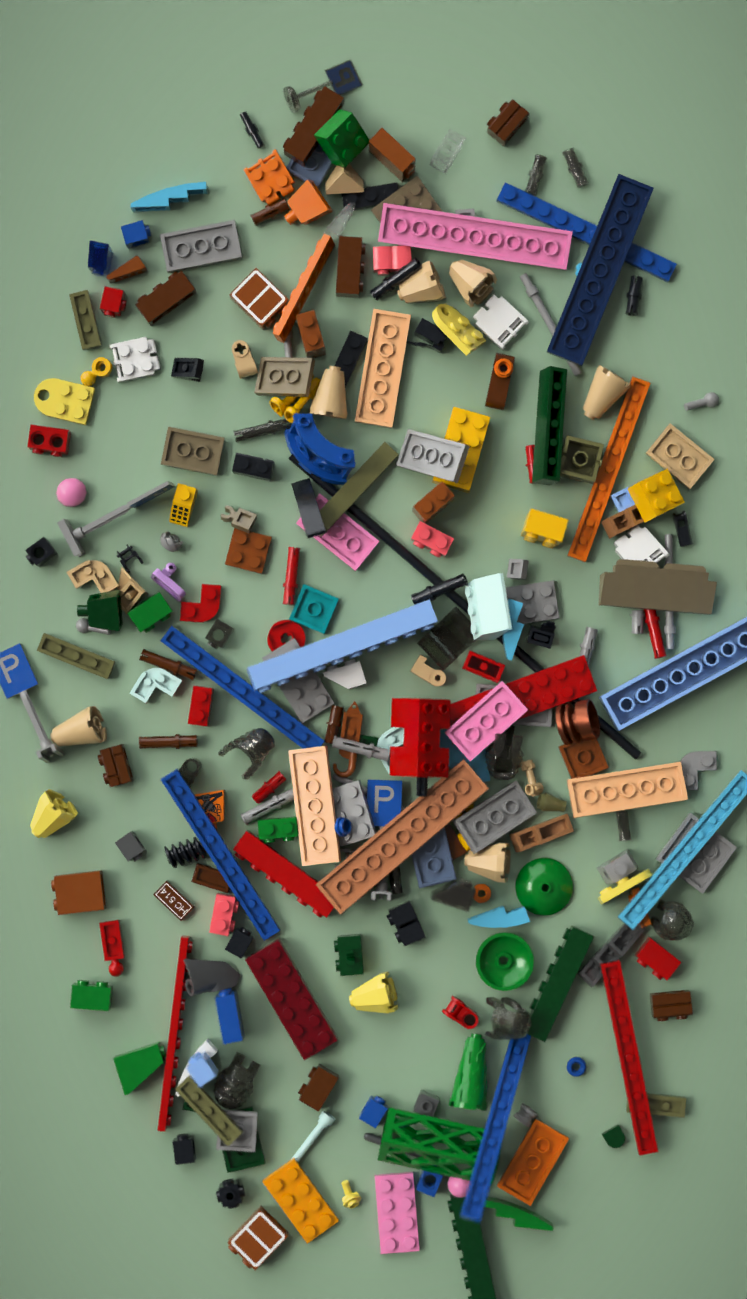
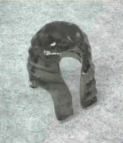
(256, 746)
(504, 755)
(675, 923)
(506, 1023)
(235, 1083)

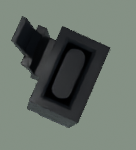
(431, 334)
(542, 635)

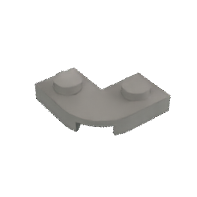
(695, 762)

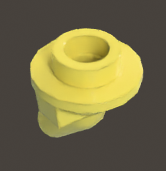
(351, 1199)

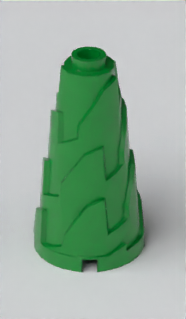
(471, 1080)

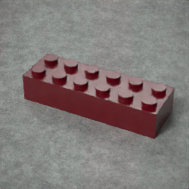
(291, 999)

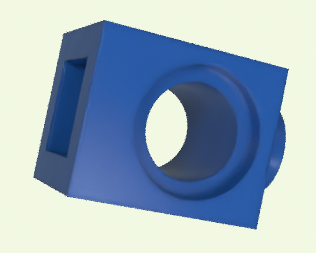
(136, 234)
(373, 1111)
(428, 1188)

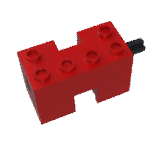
(421, 750)

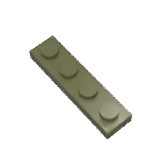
(76, 656)
(209, 1110)

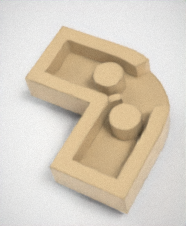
(94, 571)

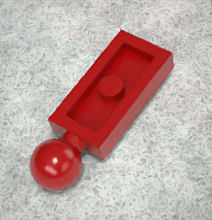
(112, 946)

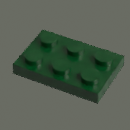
(242, 1159)

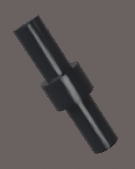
(251, 130)

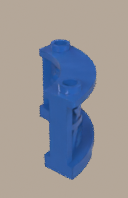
(316, 453)

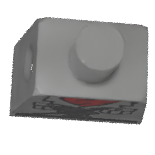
(617, 867)

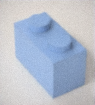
(202, 1068)

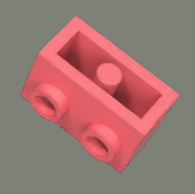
(431, 539)
(223, 912)

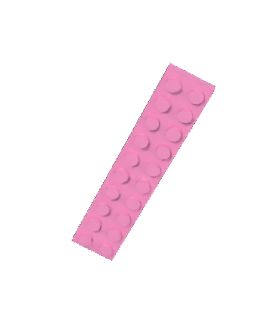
(474, 236)

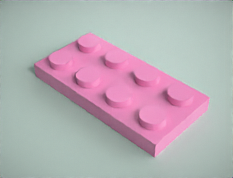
(345, 539)
(489, 716)
(396, 1212)

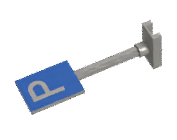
(73, 536)
(16, 679)
(384, 803)

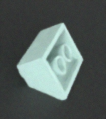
(488, 607)

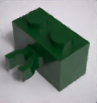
(350, 955)

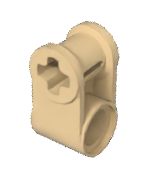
(244, 362)

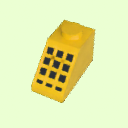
(183, 504)

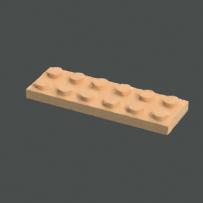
(382, 368)
(627, 790)
(314, 805)

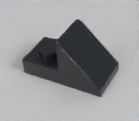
(188, 368)

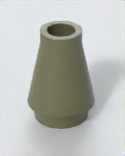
(550, 803)

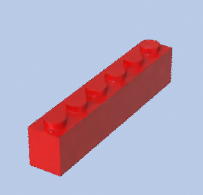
(284, 872)

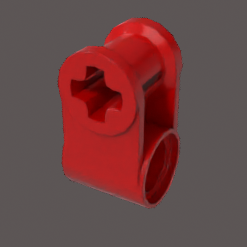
(460, 1012)

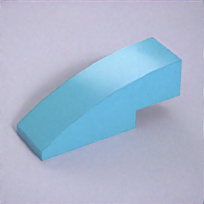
(511, 638)
(500, 918)

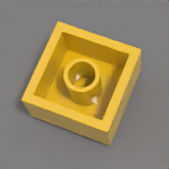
(656, 495)

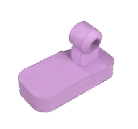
(163, 580)

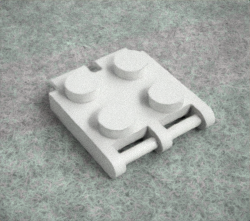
(499, 320)
(135, 359)
(640, 546)

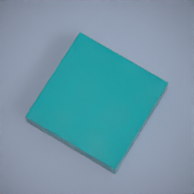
(314, 609)

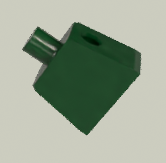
(103, 610)

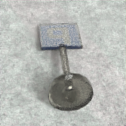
(341, 77)

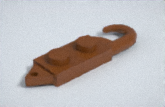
(350, 730)

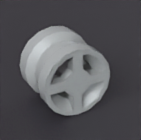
(525, 1115)

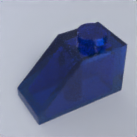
(99, 258)

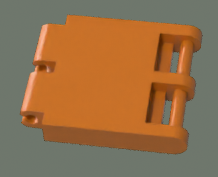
(270, 178)

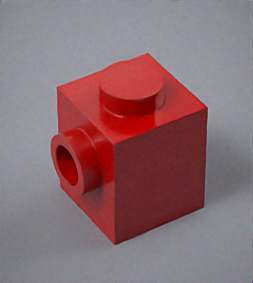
(113, 302)

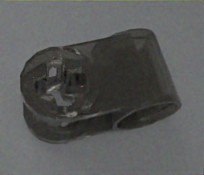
(188, 775)

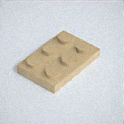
(680, 455)

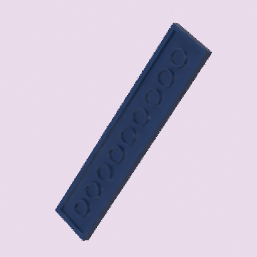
(600, 270)

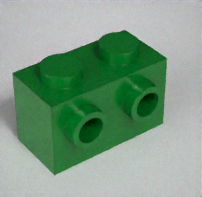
(149, 612)
(277, 828)
(91, 996)

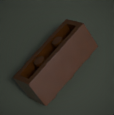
(350, 267)
(165, 297)

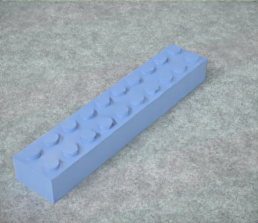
(344, 644)
(677, 676)

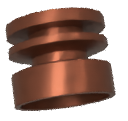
(577, 722)

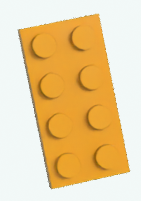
(300, 1200)

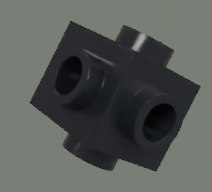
(230, 1186)

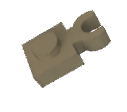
(241, 519)

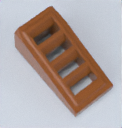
(127, 270)

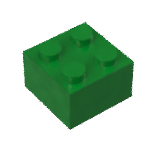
(342, 138)

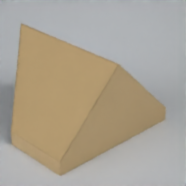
(344, 181)
(130, 591)

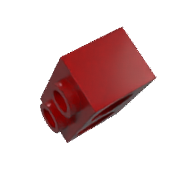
(50, 435)

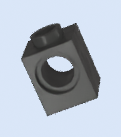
(130, 846)
(426, 1103)

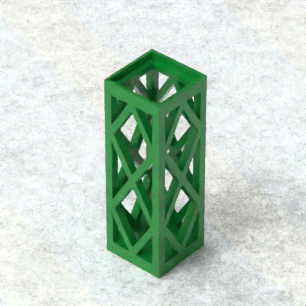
(426, 1138)

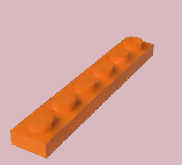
(306, 282)

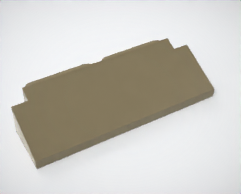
(652, 588)

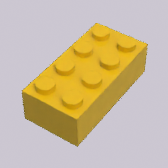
(468, 429)

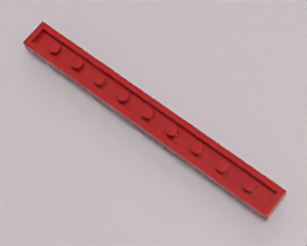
(174, 1041)
(629, 1057)

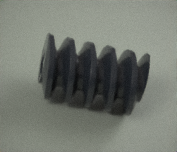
(185, 852)

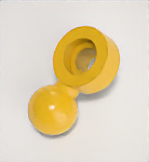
(89, 377)

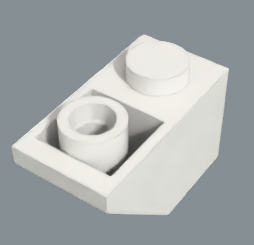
(347, 676)

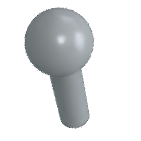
(710, 400)
(82, 626)

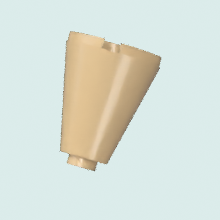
(603, 392)
(330, 395)
(80, 729)

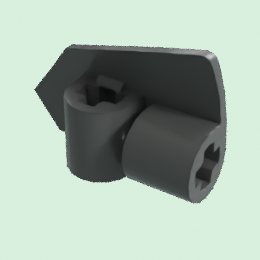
(209, 976)

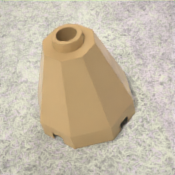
(472, 281)
(422, 286)
(490, 862)

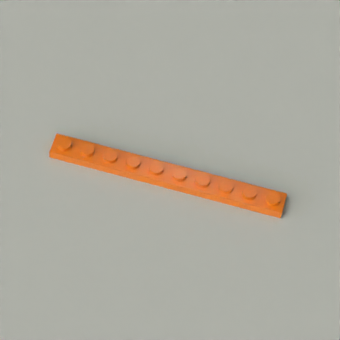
(609, 469)

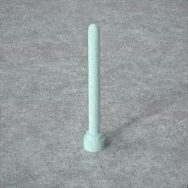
(325, 1120)

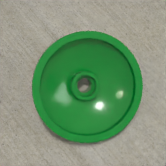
(530, 882)
(514, 971)

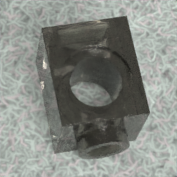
(219, 625)

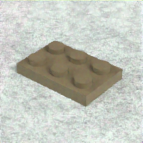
(284, 376)
(192, 451)

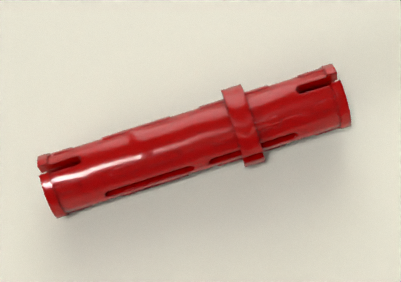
(291, 576)
(655, 633)

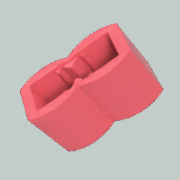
(390, 258)

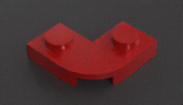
(206, 608)

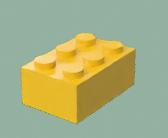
(544, 528)

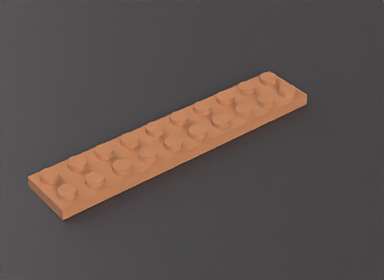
(402, 837)

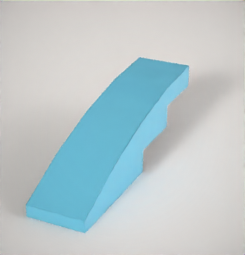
(161, 199)

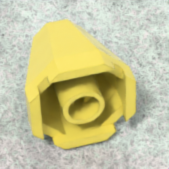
(51, 814)
(375, 995)

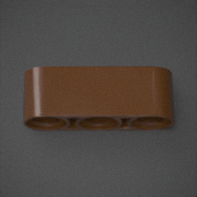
(498, 386)

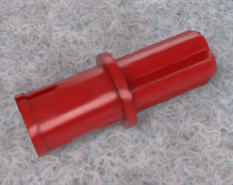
(530, 457)
(269, 787)

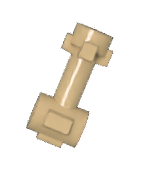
(532, 788)

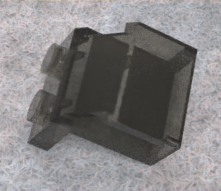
(448, 638)

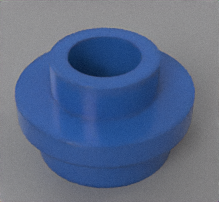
(343, 826)
(578, 1072)

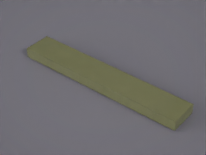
(357, 485)

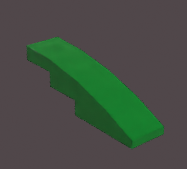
(521, 1216)

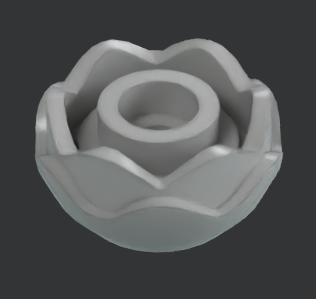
(170, 542)

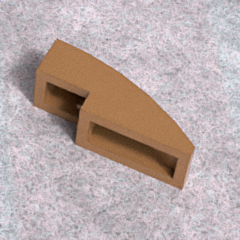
(622, 521)
(541, 833)

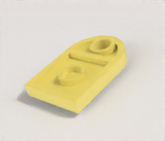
(457, 328)
(65, 401)
(623, 885)

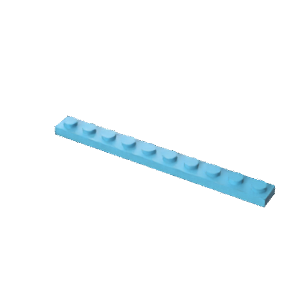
(685, 851)

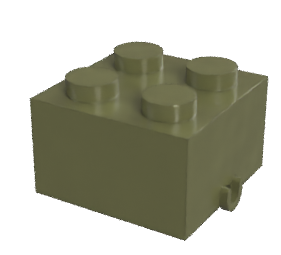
(580, 459)

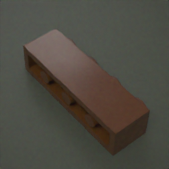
(303, 141)

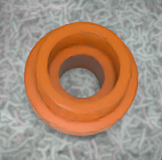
(505, 362)
(486, 897)

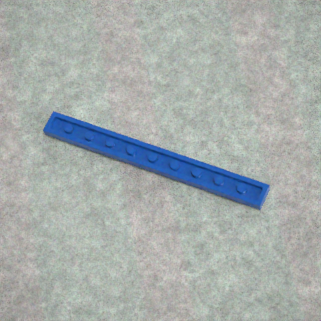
(582, 229)
(240, 689)
(220, 854)
(495, 1129)

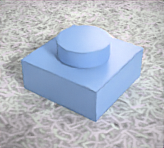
(622, 500)

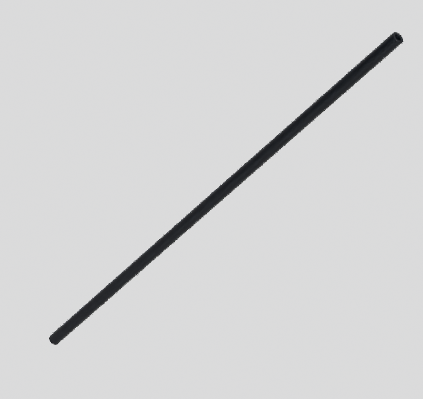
(454, 596)

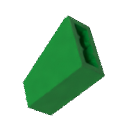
(138, 1064)

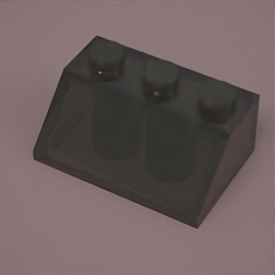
(455, 894)

